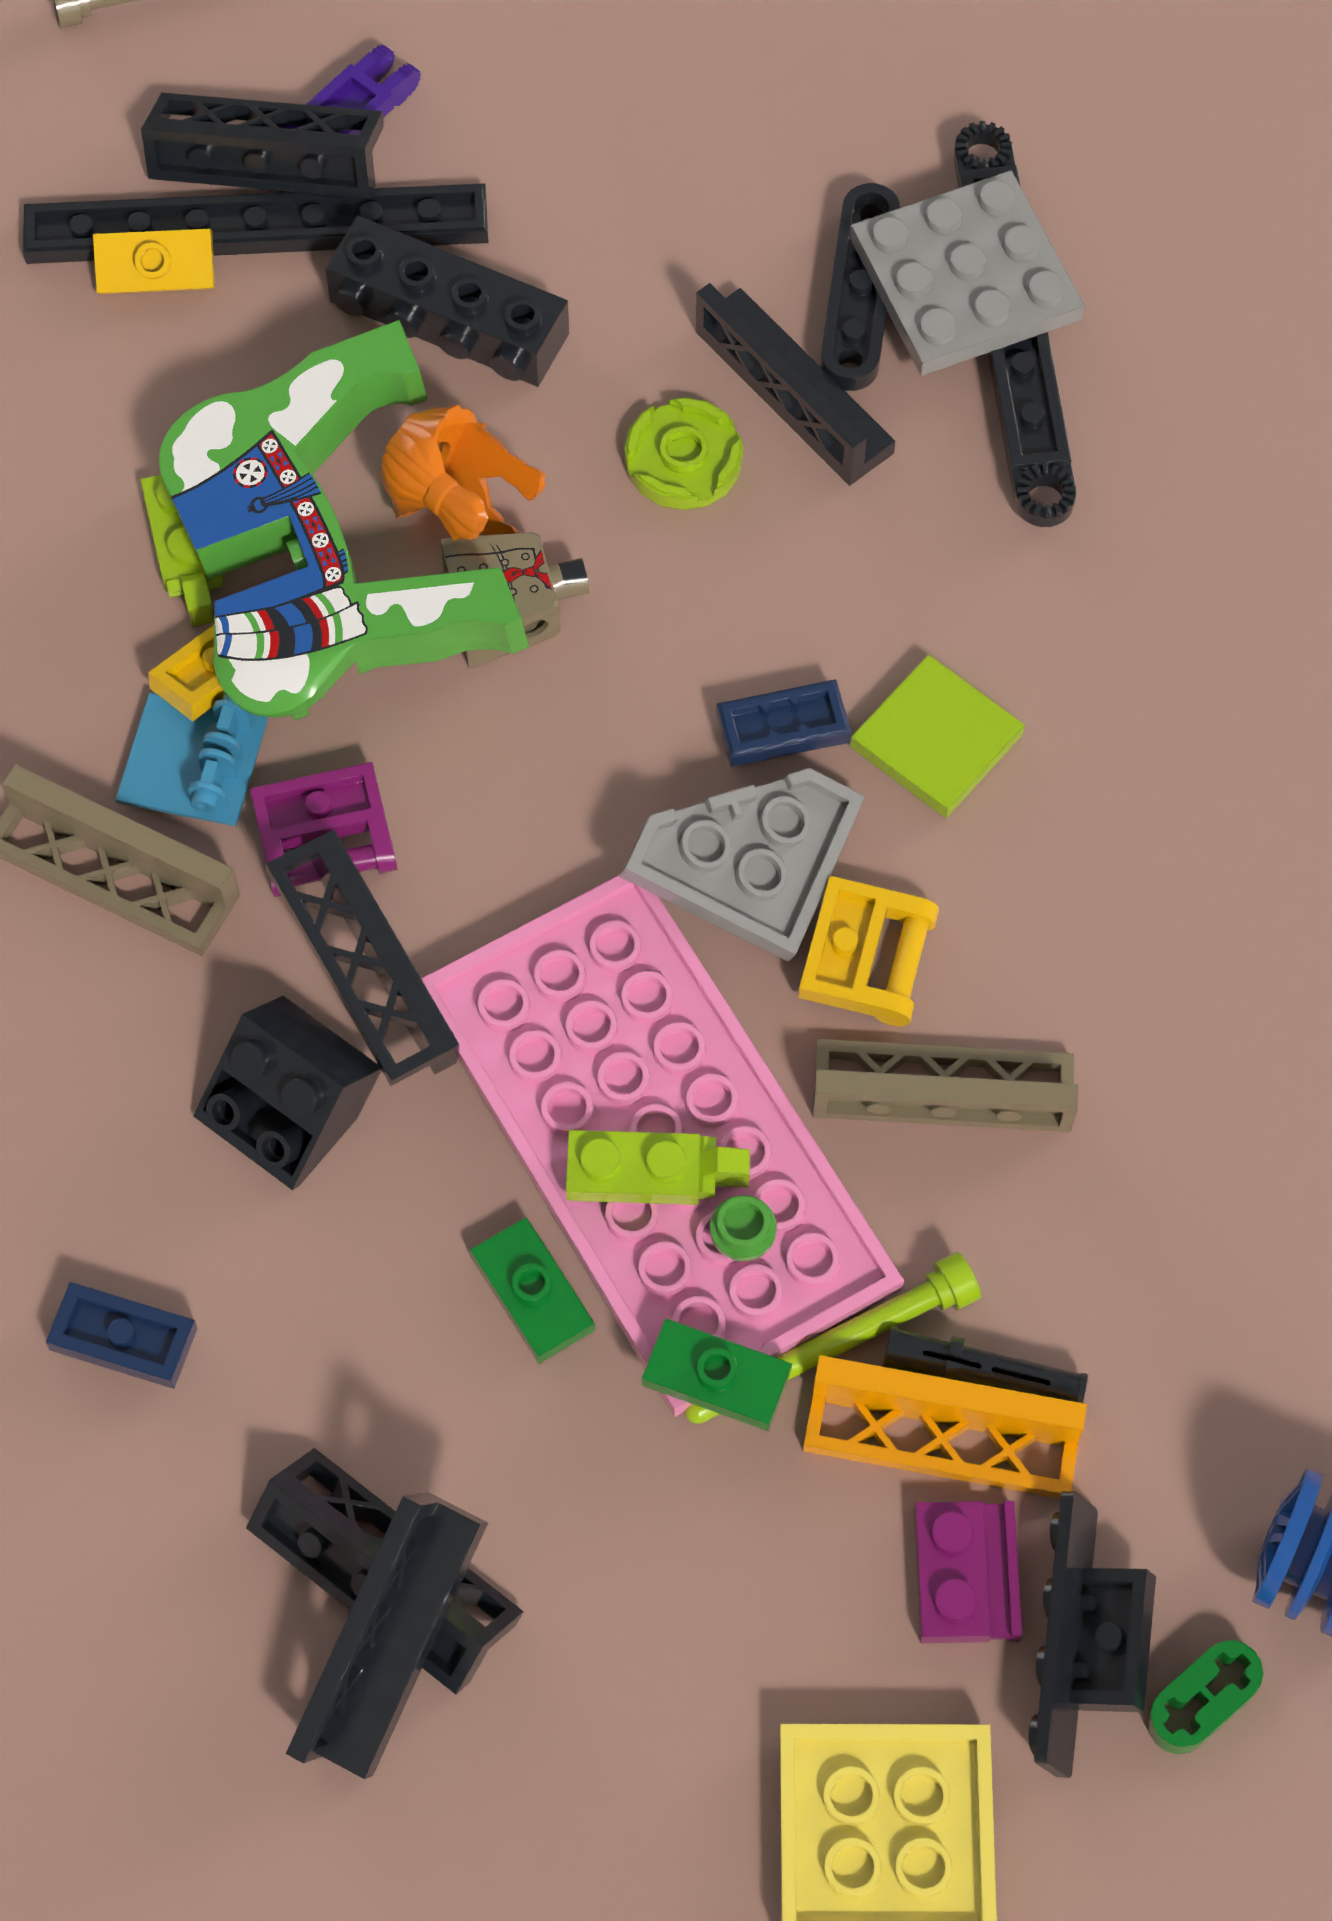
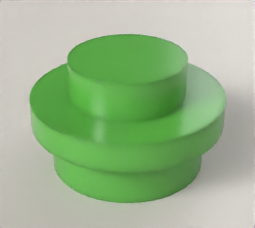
(743, 1228)

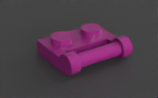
(312, 805)

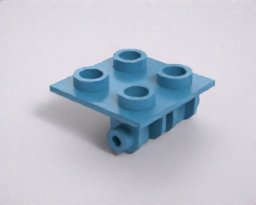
(192, 766)

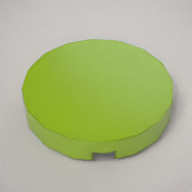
(683, 454)

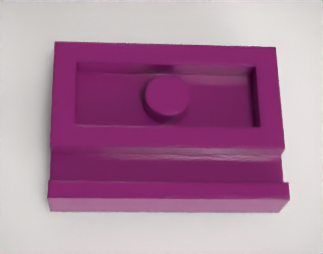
(967, 1572)

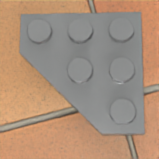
(749, 856)

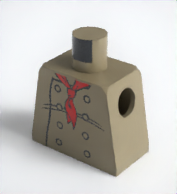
(529, 578)

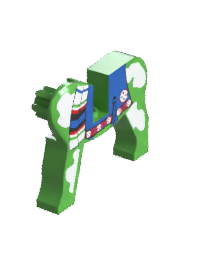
(249, 491)

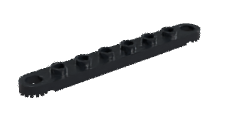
(1023, 373)

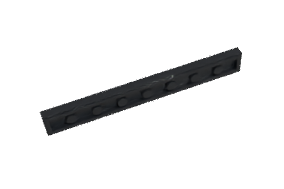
(260, 220)

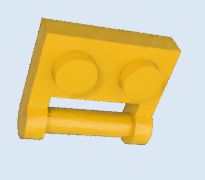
(847, 945)

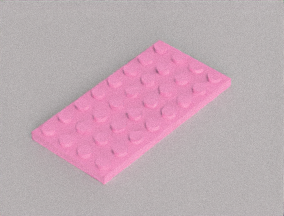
(619, 1028)

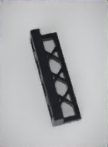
(261, 150)
(792, 383)
(382, 954)
(329, 1548)
(388, 1634)

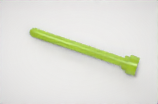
(947, 1286)

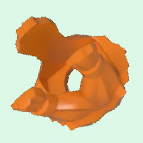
(442, 465)

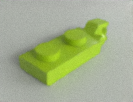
(176, 556)
(651, 1167)

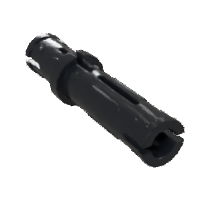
(968, 1364)

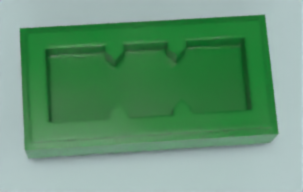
(532, 1290)
(716, 1374)

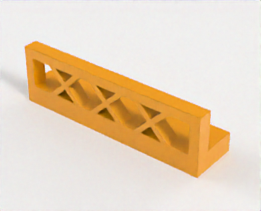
(948, 1403)

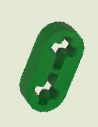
(1194, 1684)

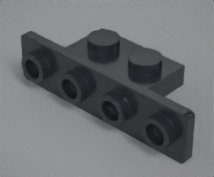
(1093, 1637)

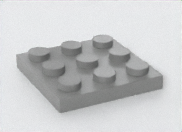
(966, 272)

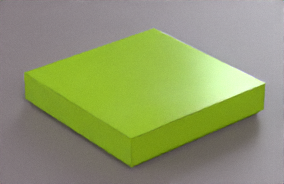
(937, 736)

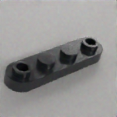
(854, 307)

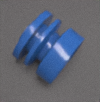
(1298, 1552)

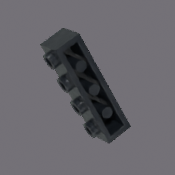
(448, 301)

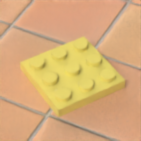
(886, 1822)

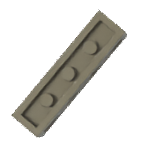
(123, 841)
(943, 1096)

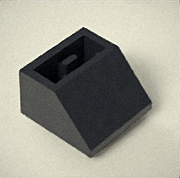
(286, 1090)

